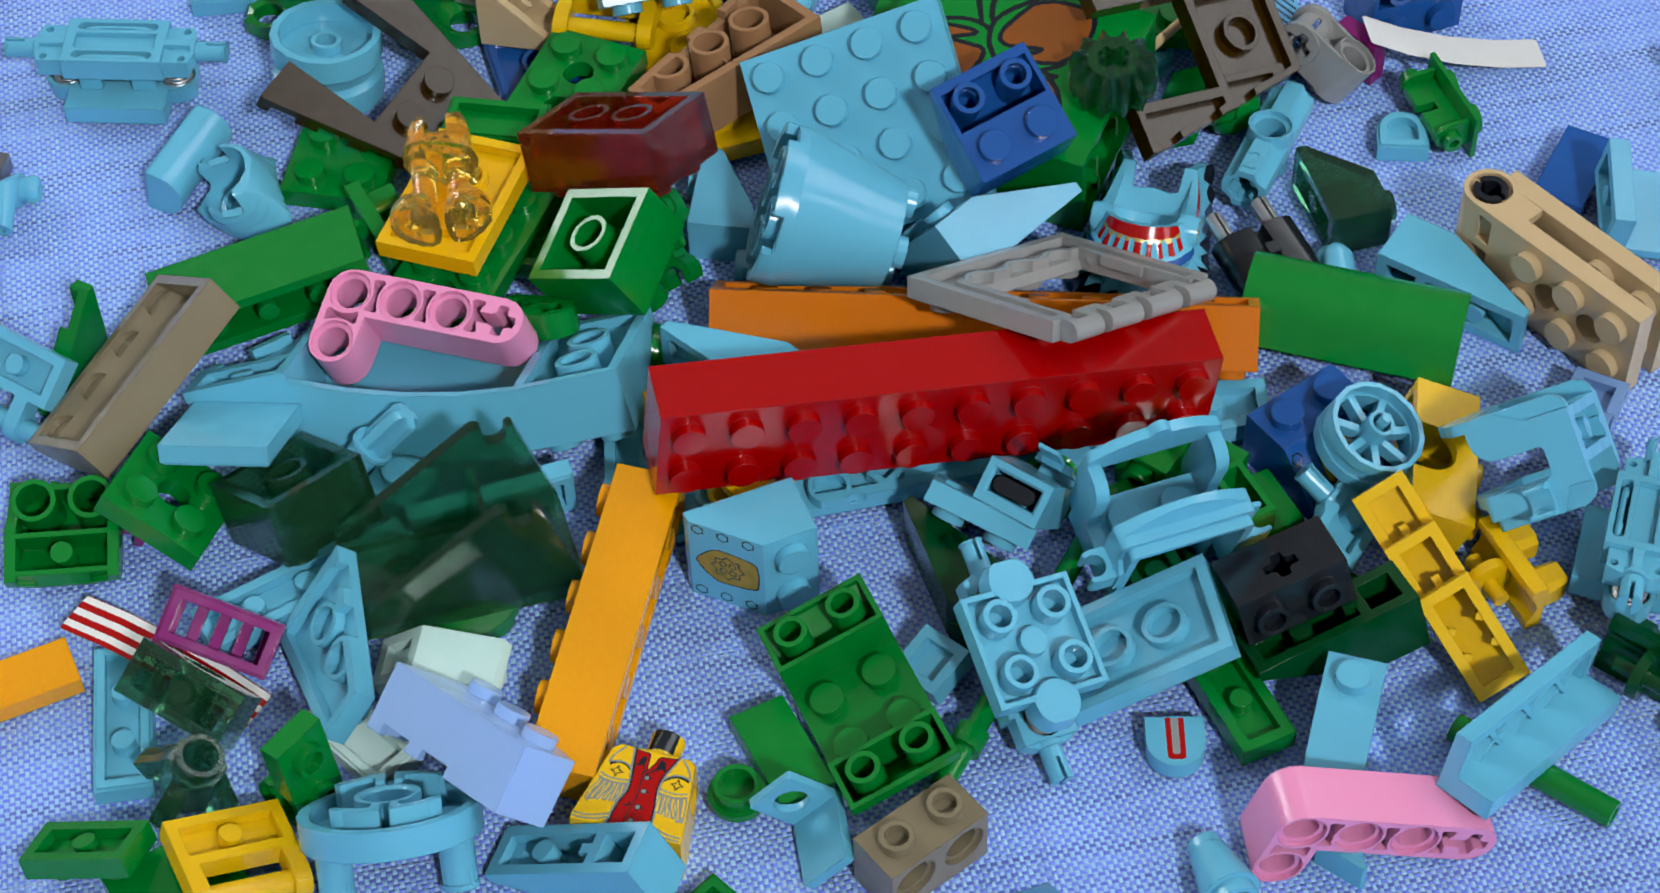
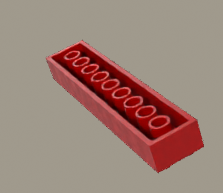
(919, 401)

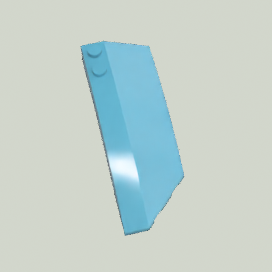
(557, 399)

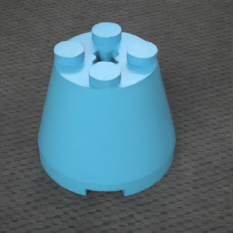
(827, 216)

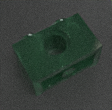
(187, 693)

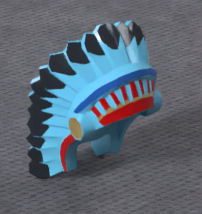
(1150, 222)

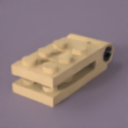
(1571, 276)

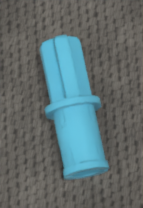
(383, 436)

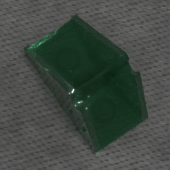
(461, 536)

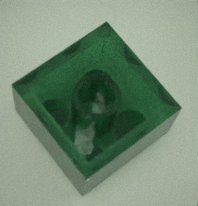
(295, 501)

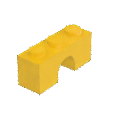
(1449, 469)

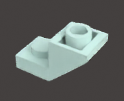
(445, 653)

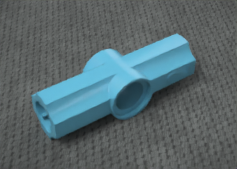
(1267, 143)

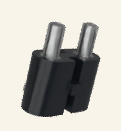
(1236, 249)

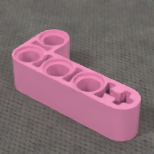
(492, 329)
(1355, 812)

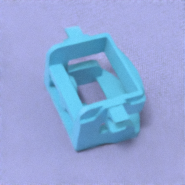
(1575, 439)
(1163, 514)

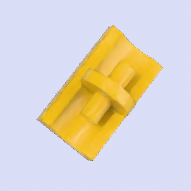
(1505, 575)

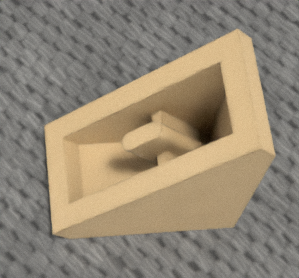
(515, 22)

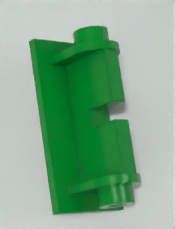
(1453, 119)

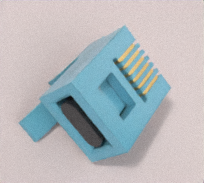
(1028, 493)

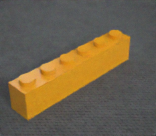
(608, 621)

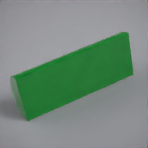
(277, 274)
(1357, 317)

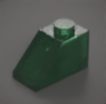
(1342, 199)

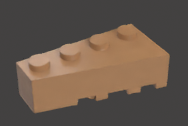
(714, 54)

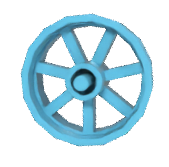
(1357, 457)

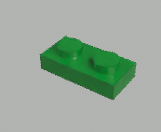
(88, 850)

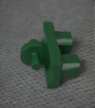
(1632, 656)

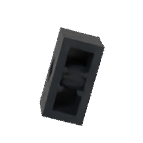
(1284, 580)

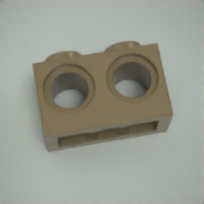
(922, 841)

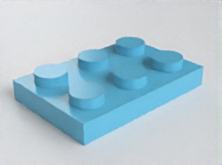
(1157, 636)

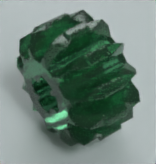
(1113, 74)

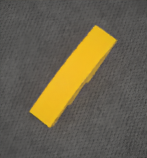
(1444, 586)

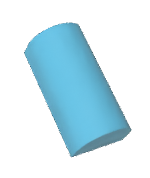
(175, 169)

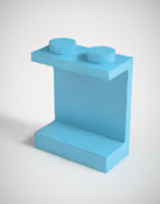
(1628, 200)

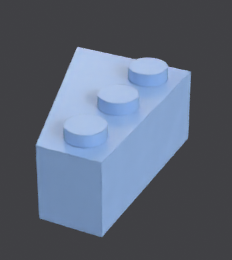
(478, 740)

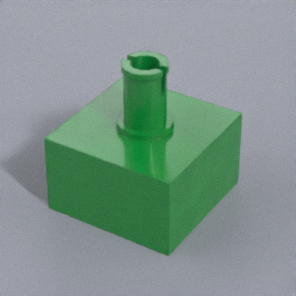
(609, 251)

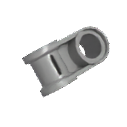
(1329, 54)

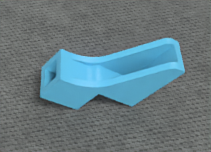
(719, 215)

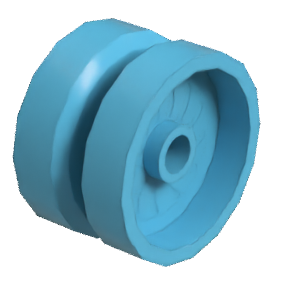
(332, 48)

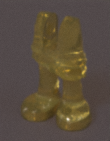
(451, 160)

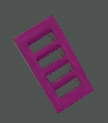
(267, 649)

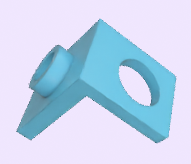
(817, 821)

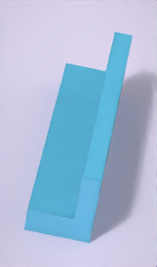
(1528, 730)

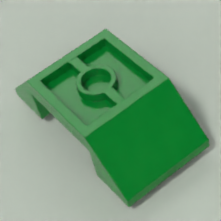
(858, 694)

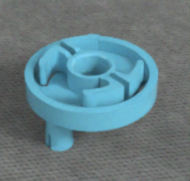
(390, 822)

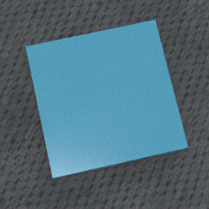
(230, 434)

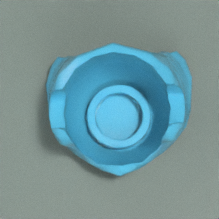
(243, 193)

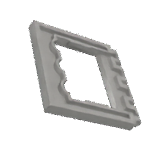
(980, 286)

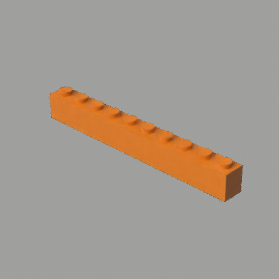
(863, 315)

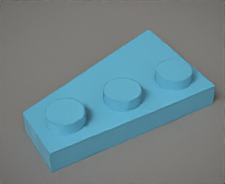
(330, 647)

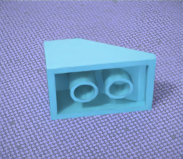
(981, 225)

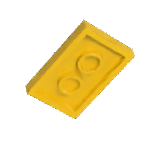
(501, 178)

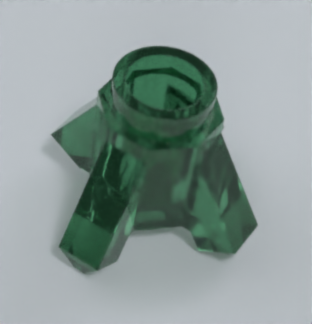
(188, 776)

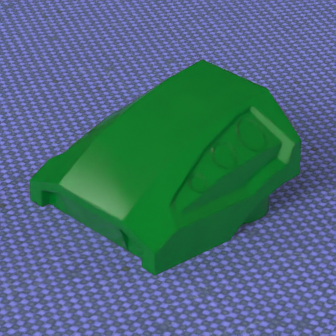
(58, 536)

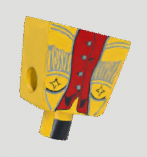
(645, 788)

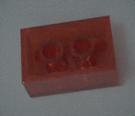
(618, 141)

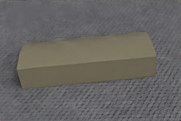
(134, 374)

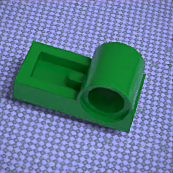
(299, 765)

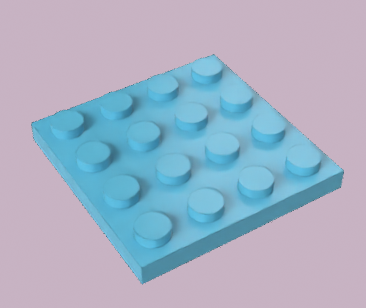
(868, 94)

